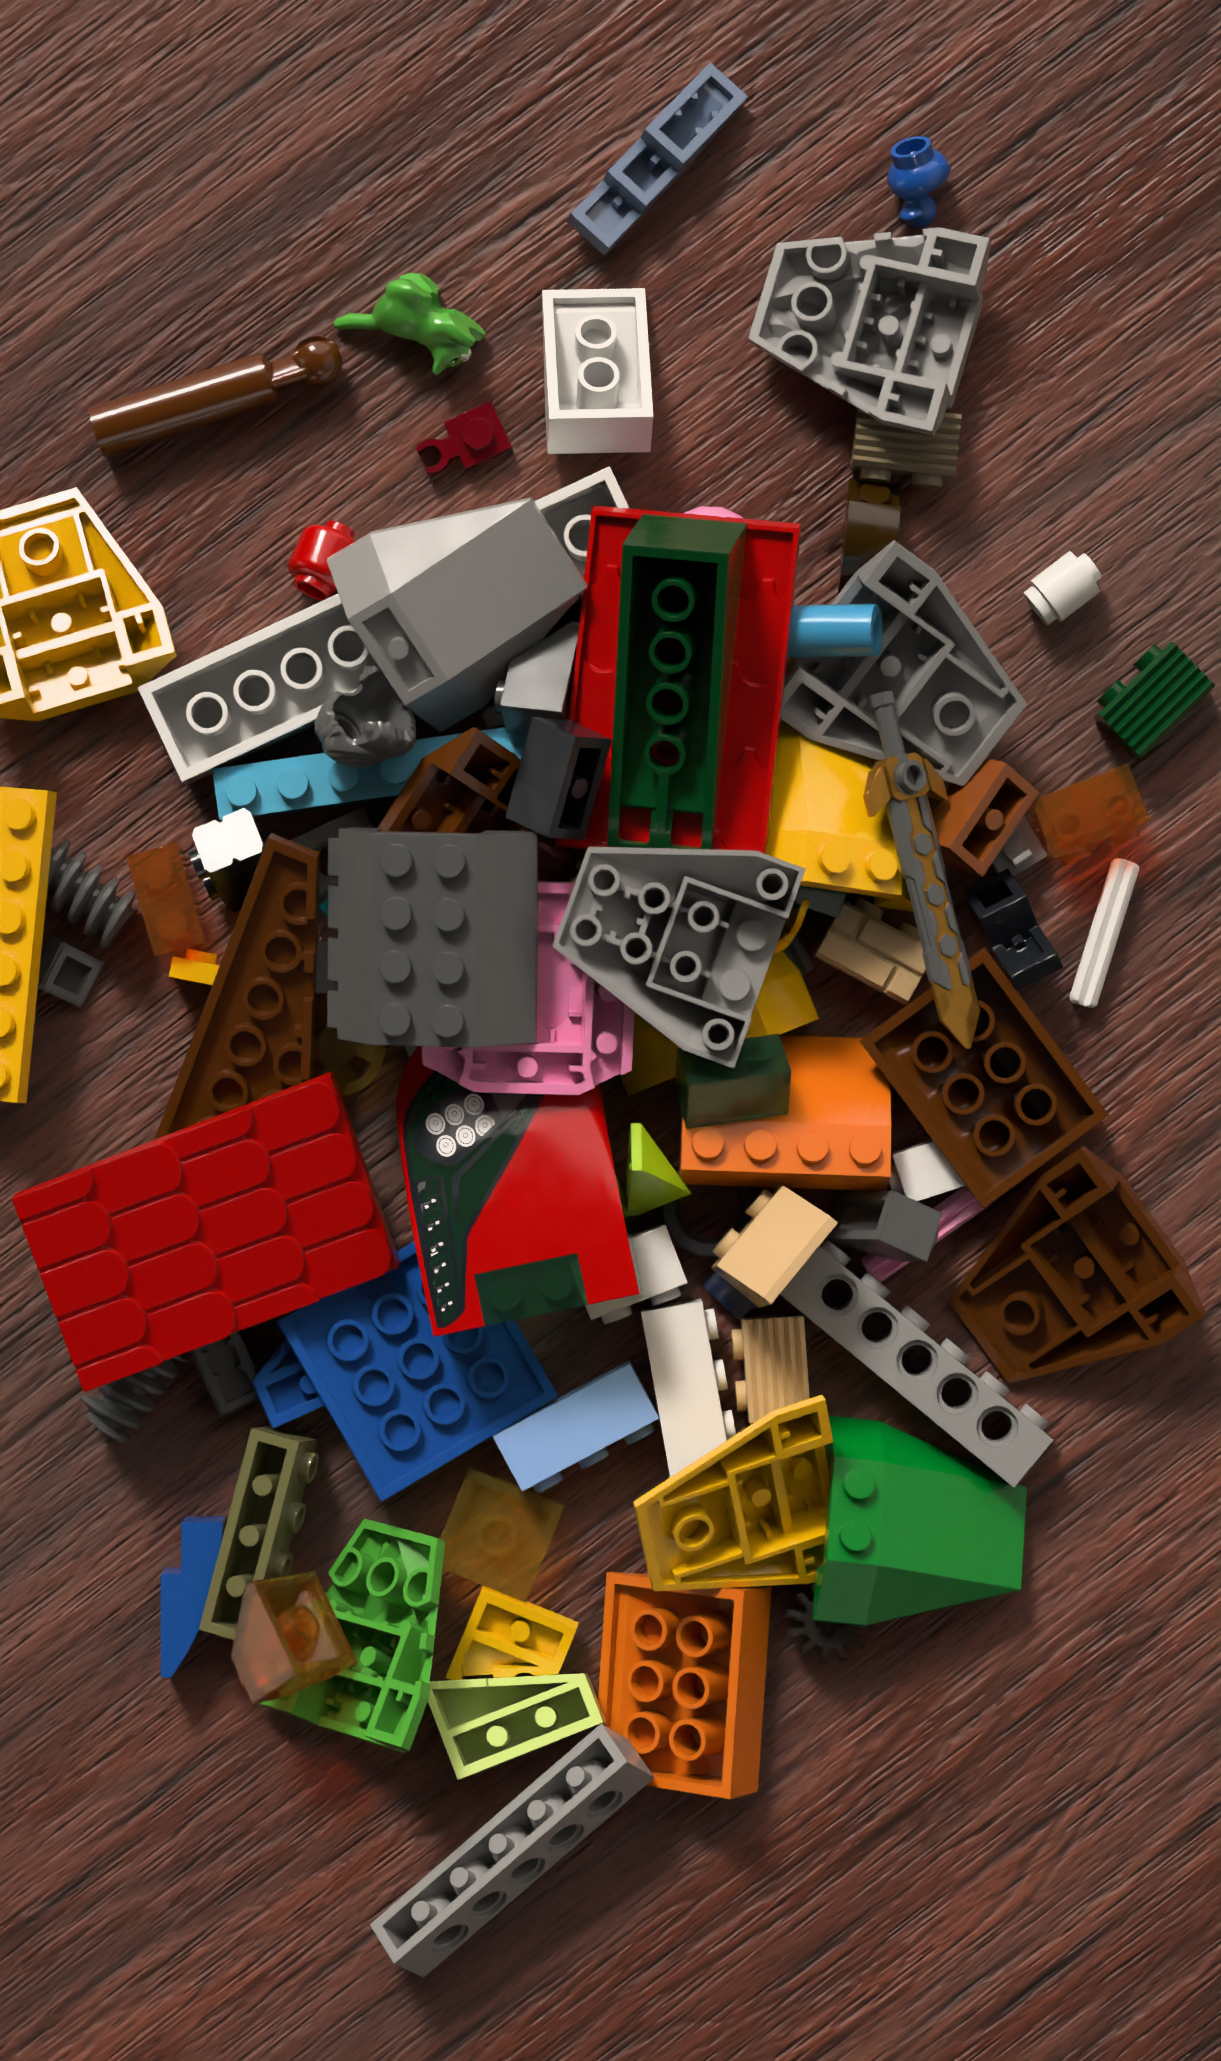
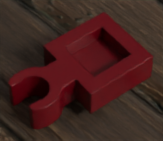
(473, 438)

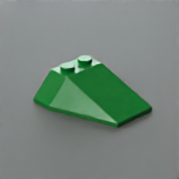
(912, 1528)

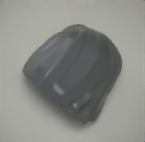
(365, 724)

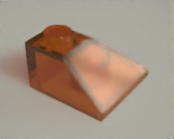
(287, 1637)

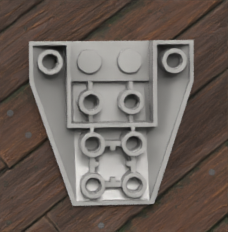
(455, 602)
(681, 936)

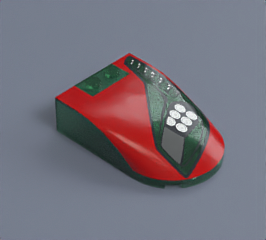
(511, 1201)

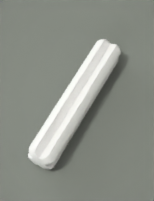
(1104, 932)

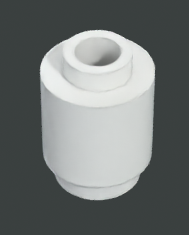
(1063, 587)

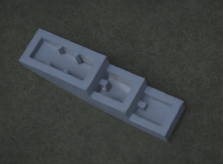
(657, 158)

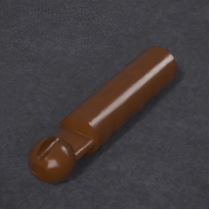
(210, 395)

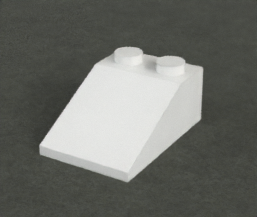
(596, 371)

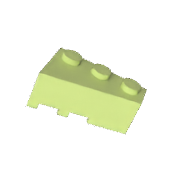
(510, 1716)

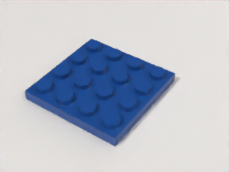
(400, 1392)

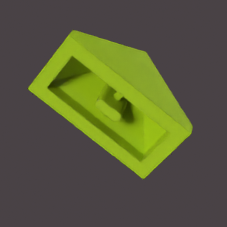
(649, 1175)

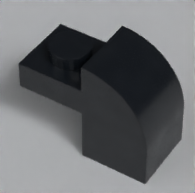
(1011, 930)

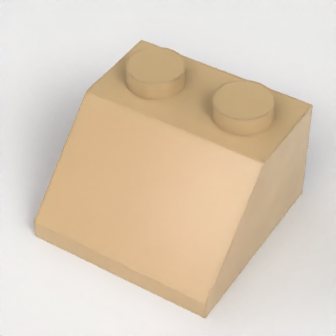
(771, 1245)

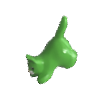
(414, 313)

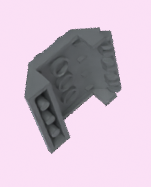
(433, 937)

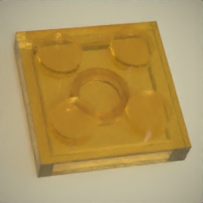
(498, 1533)

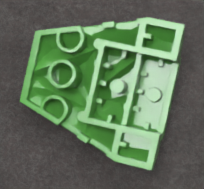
(388, 1610)

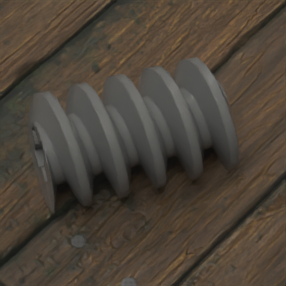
(88, 897)
(121, 1398)

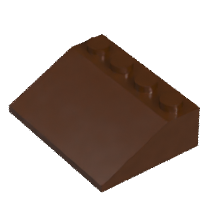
(989, 1106)

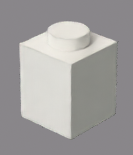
(922, 1172)

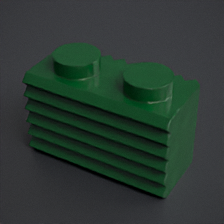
(1153, 700)

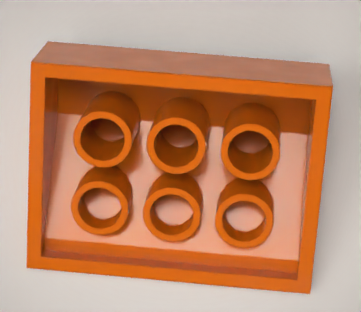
(828, 1140)
(687, 1681)

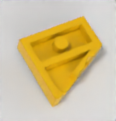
(511, 1639)

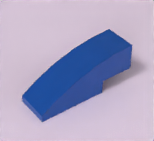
(187, 1588)

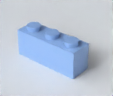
(577, 1428)

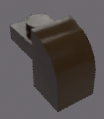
(870, 524)

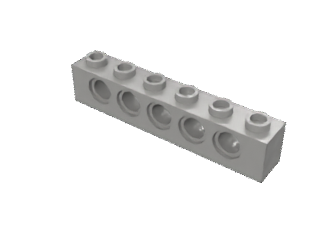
(1006, 1455)
(511, 1851)

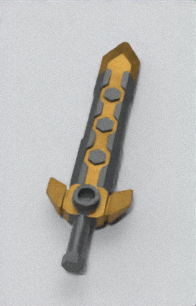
(903, 786)

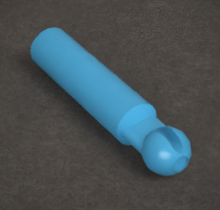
(836, 630)

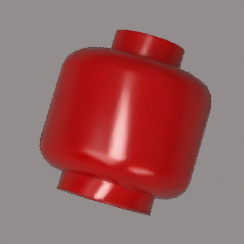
(309, 558)

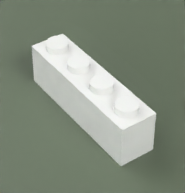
(686, 1380)

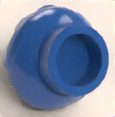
(913, 175)

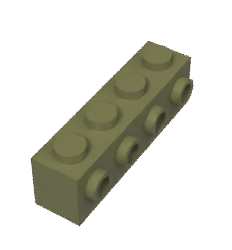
(260, 1521)

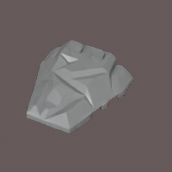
(877, 319)

